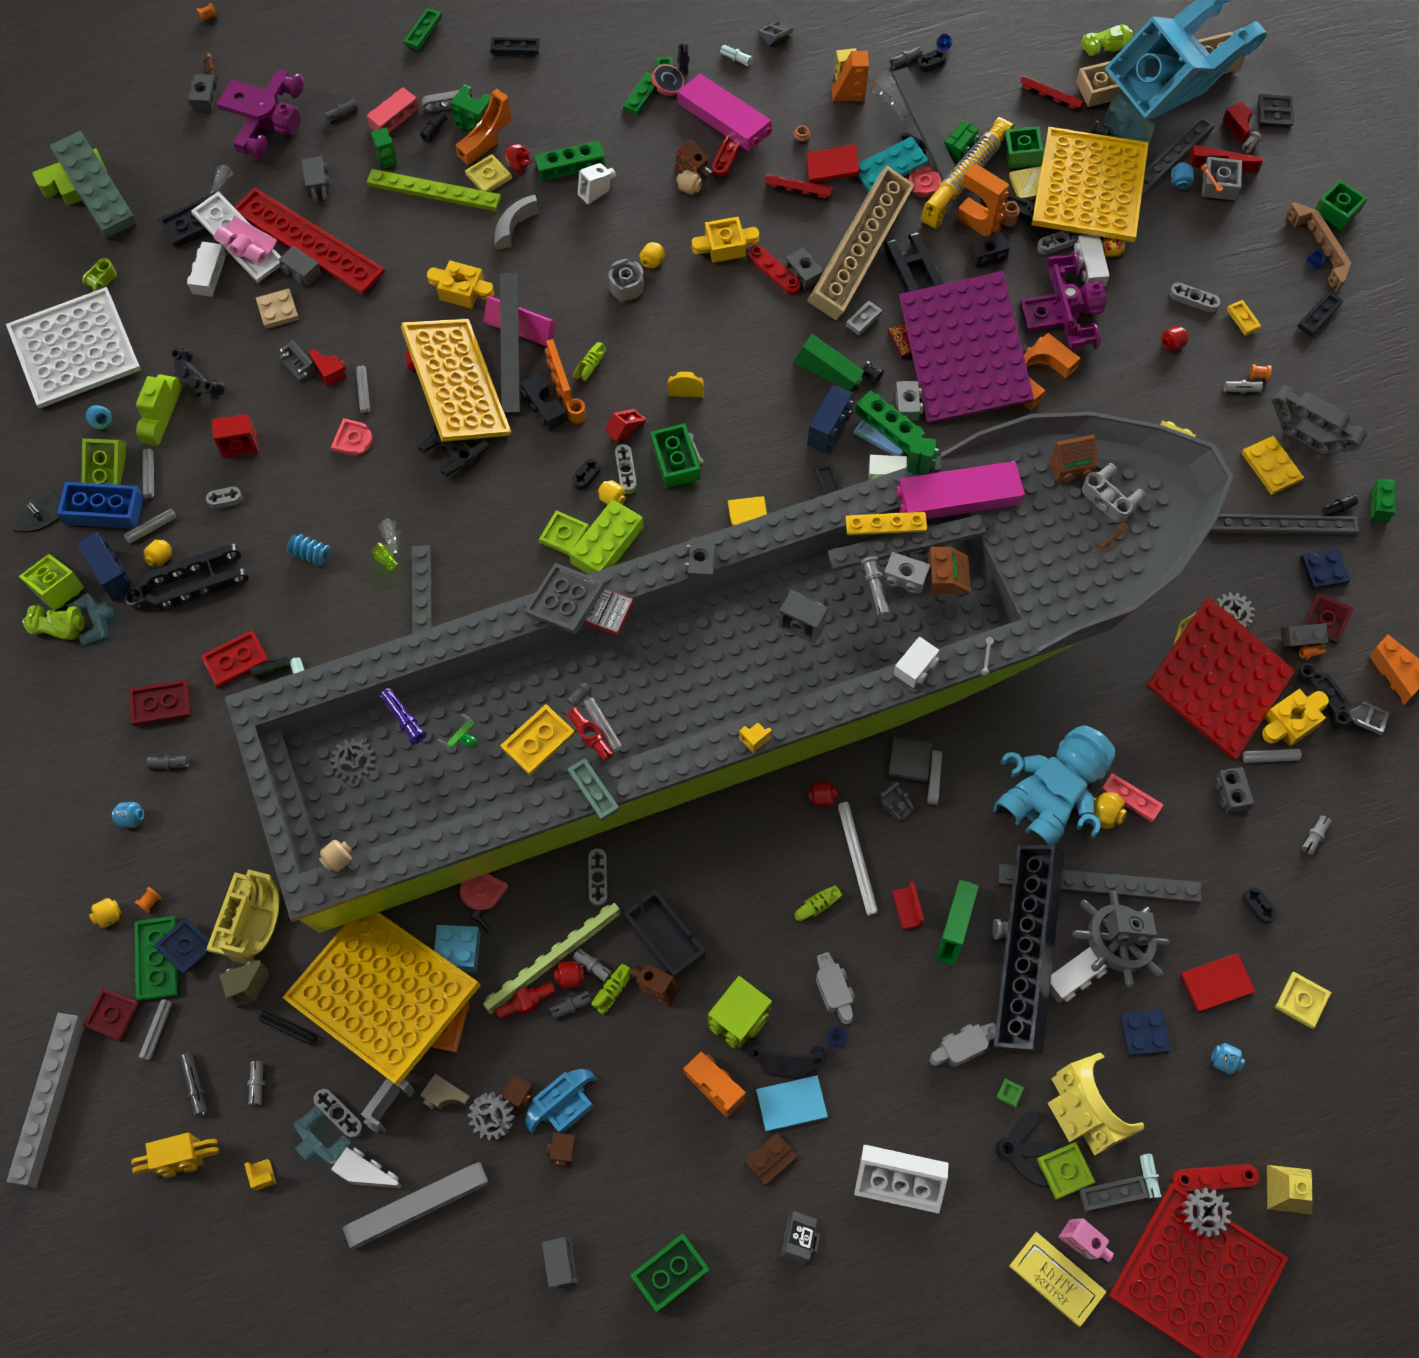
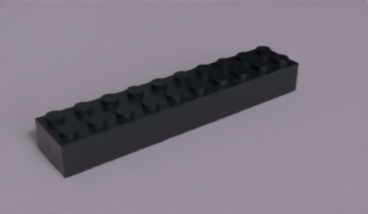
(1029, 949)

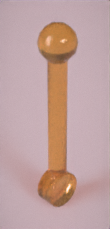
(1122, 527)

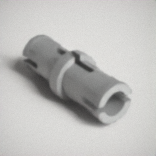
(1231, 386)
(1316, 834)
(592, 965)
(255, 1083)

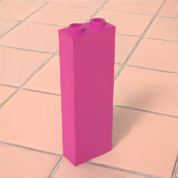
(724, 112)
(962, 490)

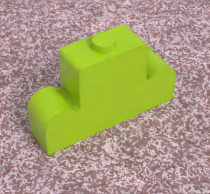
(53, 179)
(156, 407)

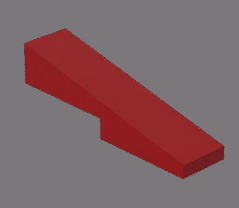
(1200, 154)

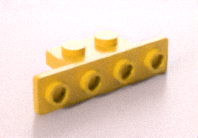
(886, 523)

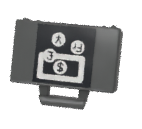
(799, 1238)

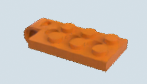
(562, 386)

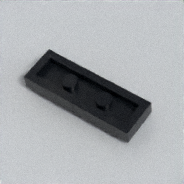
(515, 46)
(1320, 313)

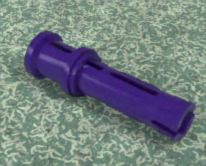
(407, 723)

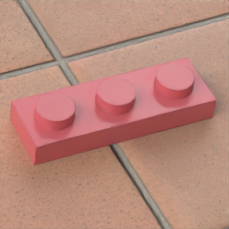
(1133, 797)

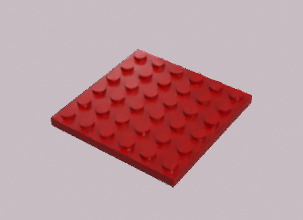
(1220, 678)
(1197, 1286)

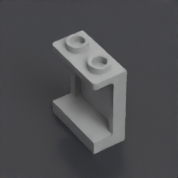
(382, 1101)

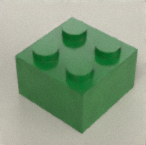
(1024, 147)
(1341, 204)

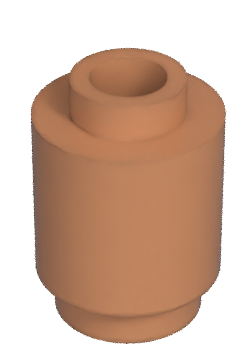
(1010, 214)

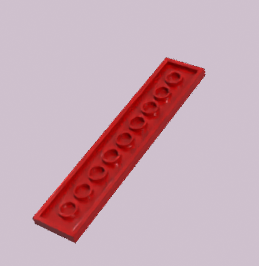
(293, 230)

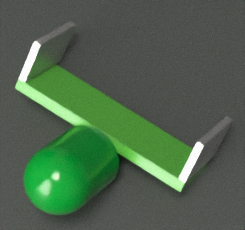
(465, 739)

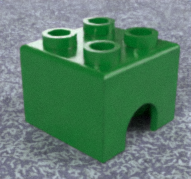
(468, 111)

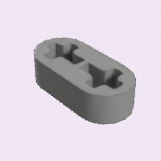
(224, 497)

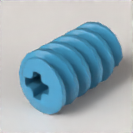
(308, 550)

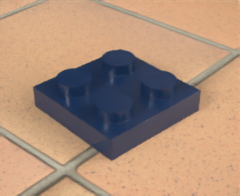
(1325, 569)
(183, 946)
(1145, 1032)

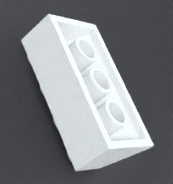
(901, 1179)

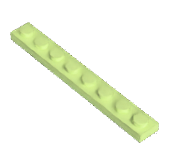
(558, 952)

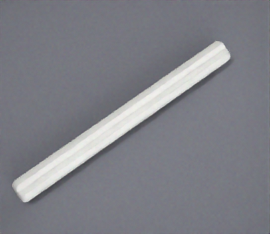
(857, 858)

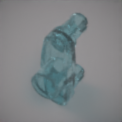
(98, 613)
(311, 1145)

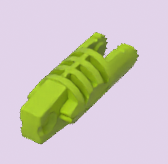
(590, 362)
(818, 903)
(612, 988)

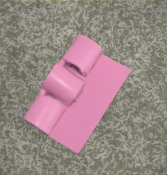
(245, 240)

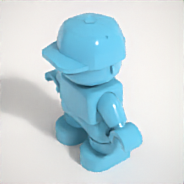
(1059, 784)

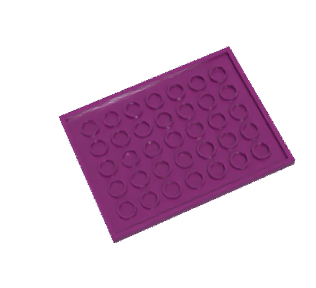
(966, 347)

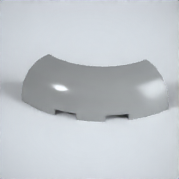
(515, 213)

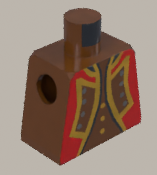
(693, 158)
(656, 983)

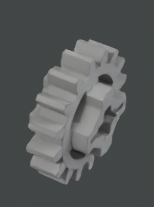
(1237, 608)
(494, 1115)
(1212, 1219)

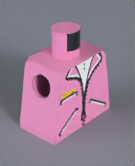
(1086, 1240)

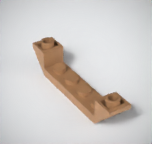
(1300, 215)

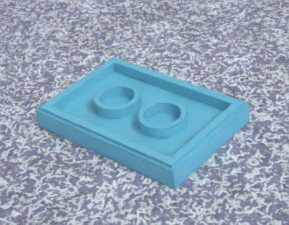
(791, 1103)

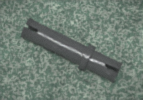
(196, 1093)

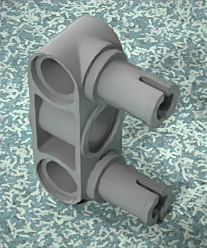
(1108, 497)

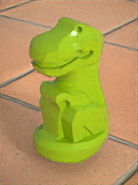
(1111, 39)
(59, 624)

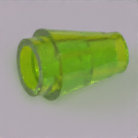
(384, 556)

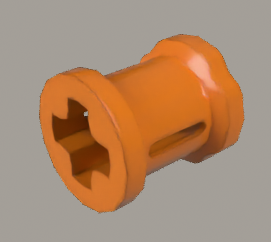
(212, 13)
(1265, 372)
(148, 900)

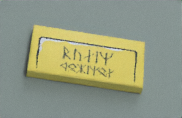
(1057, 1279)

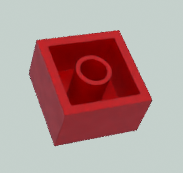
(235, 435)

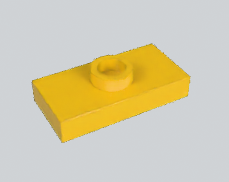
(1243, 317)

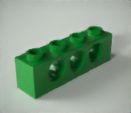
(569, 160)
(866, 410)

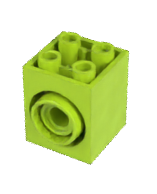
(739, 1013)

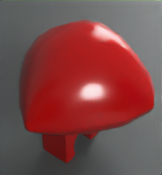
(518, 157)

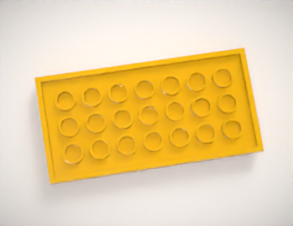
(455, 379)

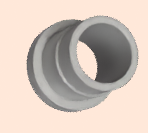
(999, 929)

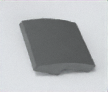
(1275, 109)
(910, 759)

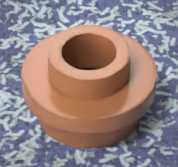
(802, 133)

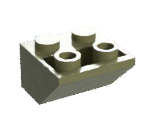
(245, 982)

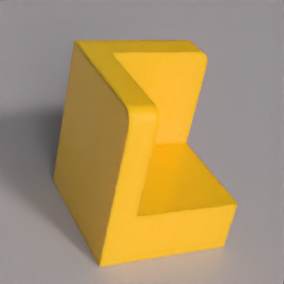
(755, 736)
(260, 1174)

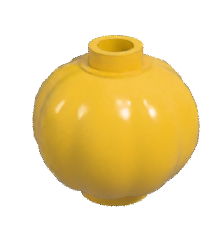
(1109, 809)

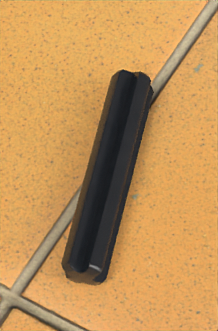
(287, 1027)

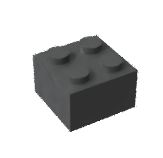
(802, 617)

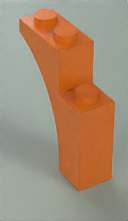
(485, 133)

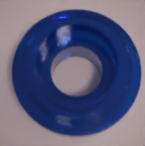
(944, 41)
(1316, 258)
(836, 1031)

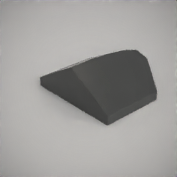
(774, 32)
(1370, 717)

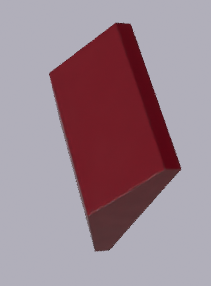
(1331, 612)

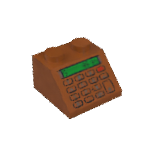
(1074, 458)
(948, 571)

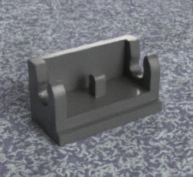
(297, 361)
(559, 1262)

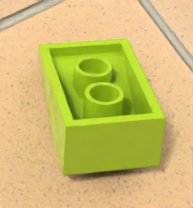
(103, 461)
(52, 582)

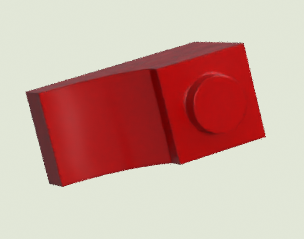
(1237, 120)
(328, 367)
(623, 424)

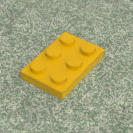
(1272, 465)
(537, 739)

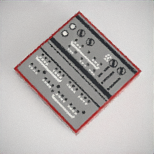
(609, 612)

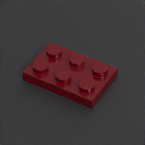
(159, 702)

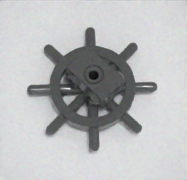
(1125, 929)

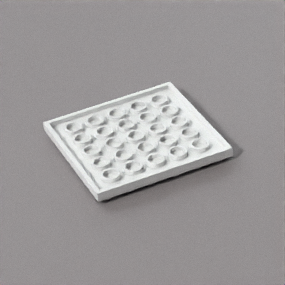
(73, 347)

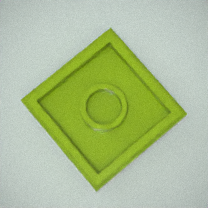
(563, 532)
(1065, 1170)

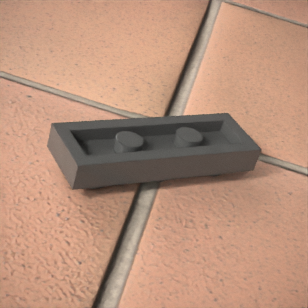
(1113, 1193)

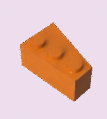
(853, 78)
(1398, 666)
(715, 1083)

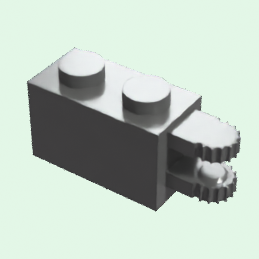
(315, 177)

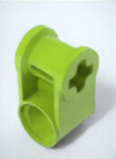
(101, 274)

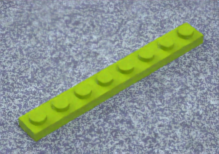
(434, 190)

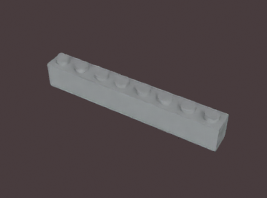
(46, 1101)

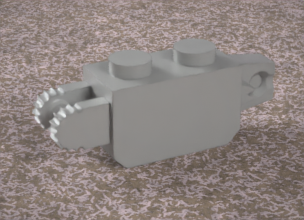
(834, 989)
(963, 1046)

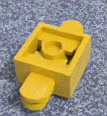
(723, 232)
(459, 292)
(1295, 717)
(174, 1155)

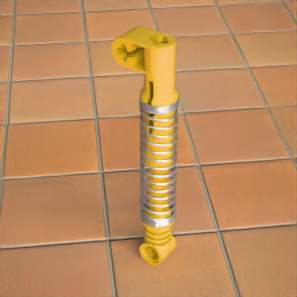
(951, 186)

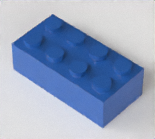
(100, 505)

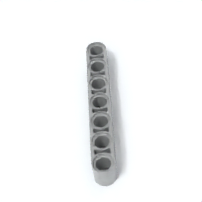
(415, 1205)

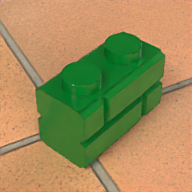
(962, 139)
(384, 148)
(922, 456)
(1383, 501)

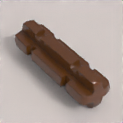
(209, 65)

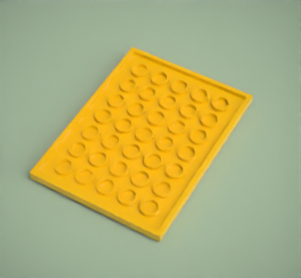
(1090, 184)
(381, 994)

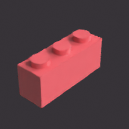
(393, 111)

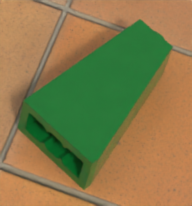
(828, 363)
(957, 922)

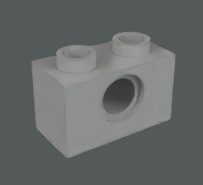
(905, 392)
(901, 564)

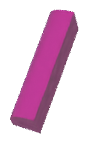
(531, 325)

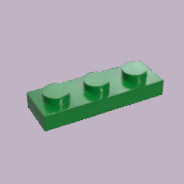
(422, 29)
(640, 95)

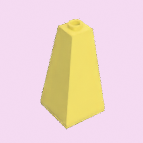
(1289, 1189)

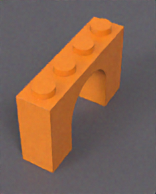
(993, 192)
(1051, 353)

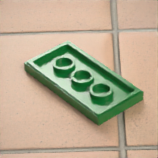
(153, 972)

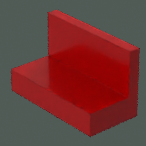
(908, 907)

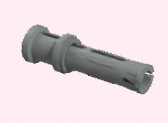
(874, 578)

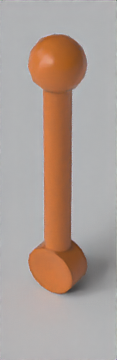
(1218, 188)

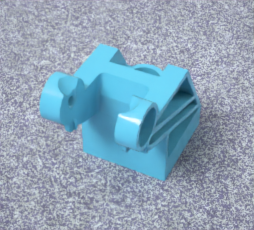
(1170, 66)

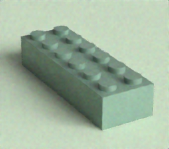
(93, 184)

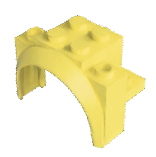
(246, 921)
(1083, 1110)

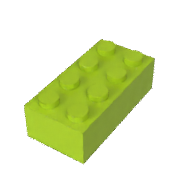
(606, 538)

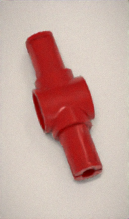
(595, 742)
(525, 1001)

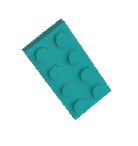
(902, 157)

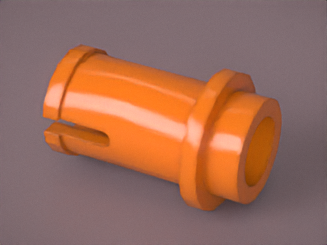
(1311, 651)

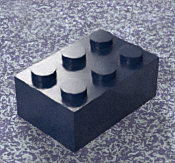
(830, 419)
(105, 565)

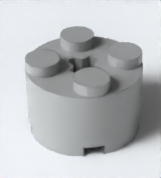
(626, 280)

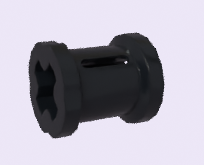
(1101, 129)
(872, 372)

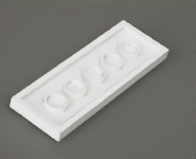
(219, 212)

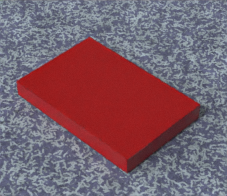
(833, 163)
(234, 659)
(1217, 983)

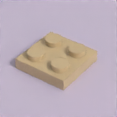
(277, 308)

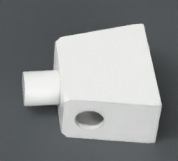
(594, 182)

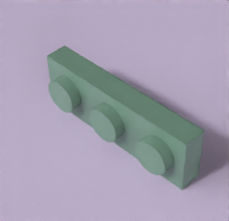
(593, 789)

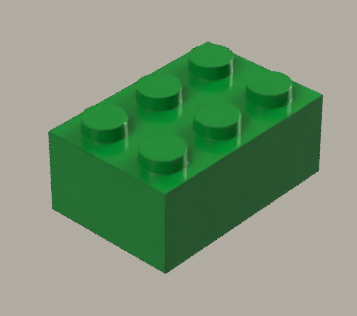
(675, 455)
(670, 1273)

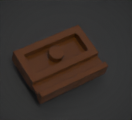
(770, 1159)

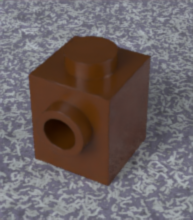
(517, 1093)
(561, 1149)

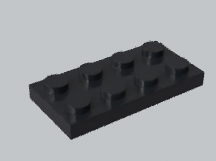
(182, 224)

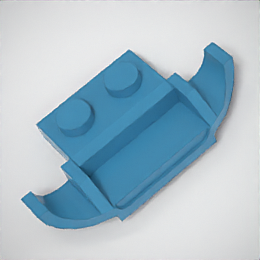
(561, 1101)

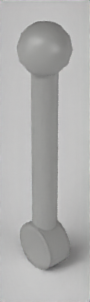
(700, 460)
(989, 641)

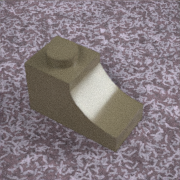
(441, 1093)

